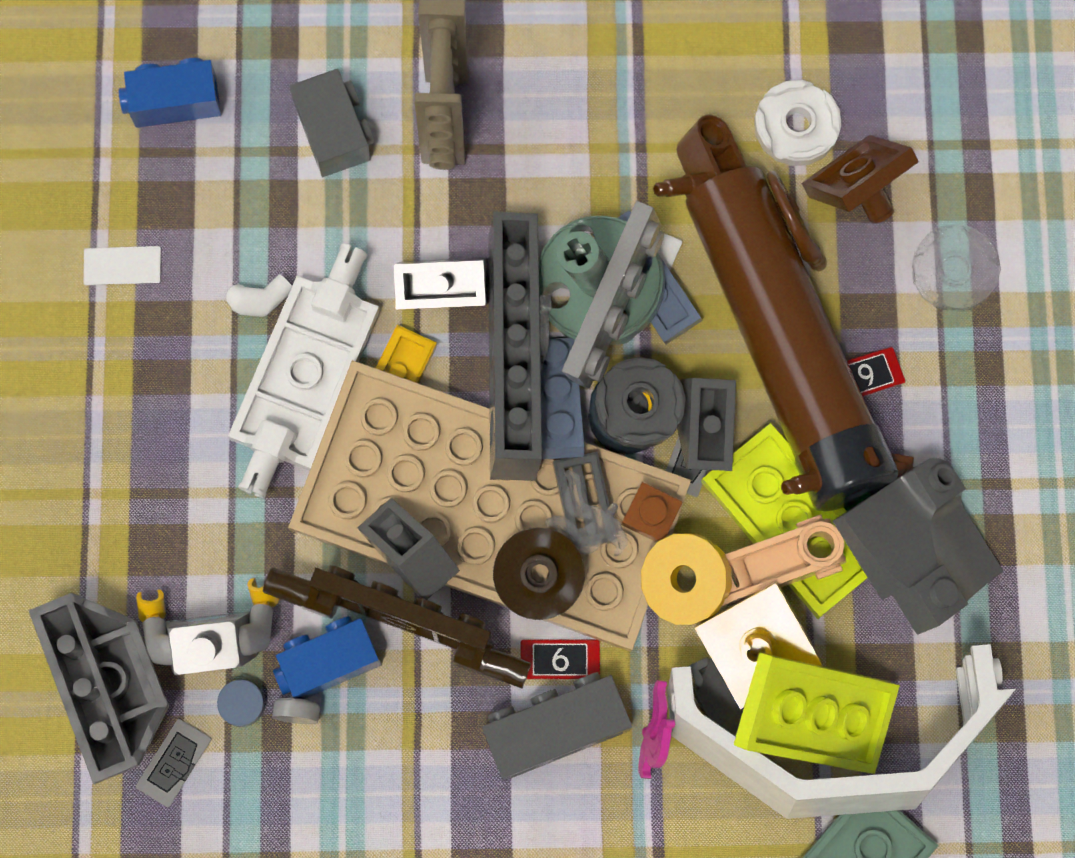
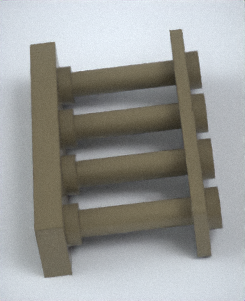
(445, 67)

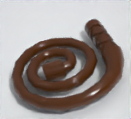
(808, 249)

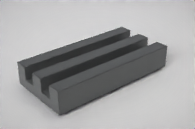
(593, 460)

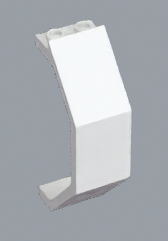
(841, 795)

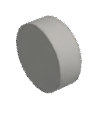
(296, 711)

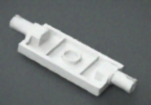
(303, 371)

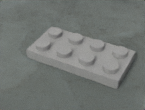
(620, 282)

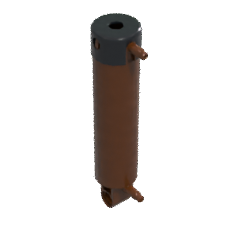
(781, 321)

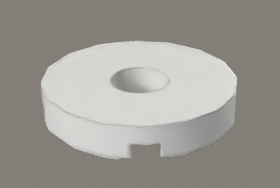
(792, 146)

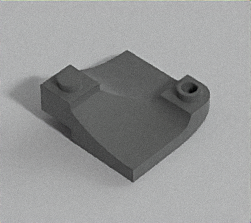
(920, 544)

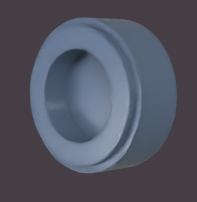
(240, 703)

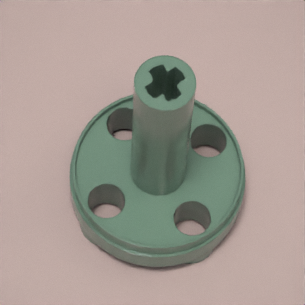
(579, 263)

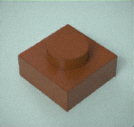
(651, 513)

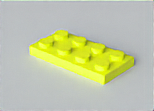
(763, 511)
(816, 714)

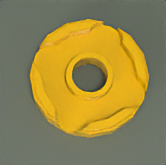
(661, 585)

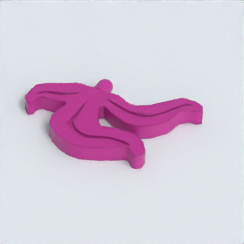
(656, 735)

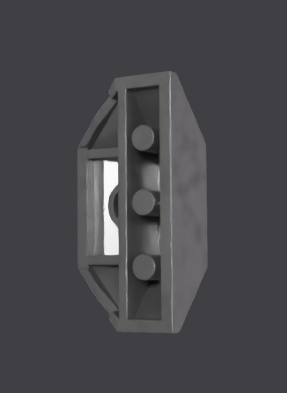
(102, 681)

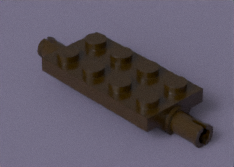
(422, 618)

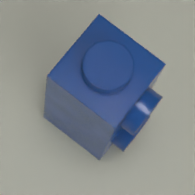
(170, 93)
(326, 660)

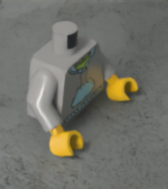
(207, 641)

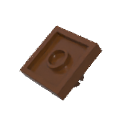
(860, 177)

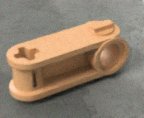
(784, 559)

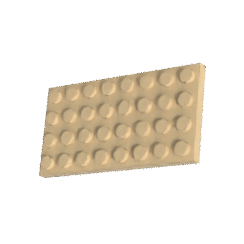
(435, 463)

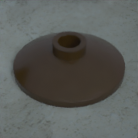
(514, 573)

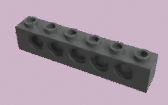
(514, 347)

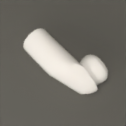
(258, 301)

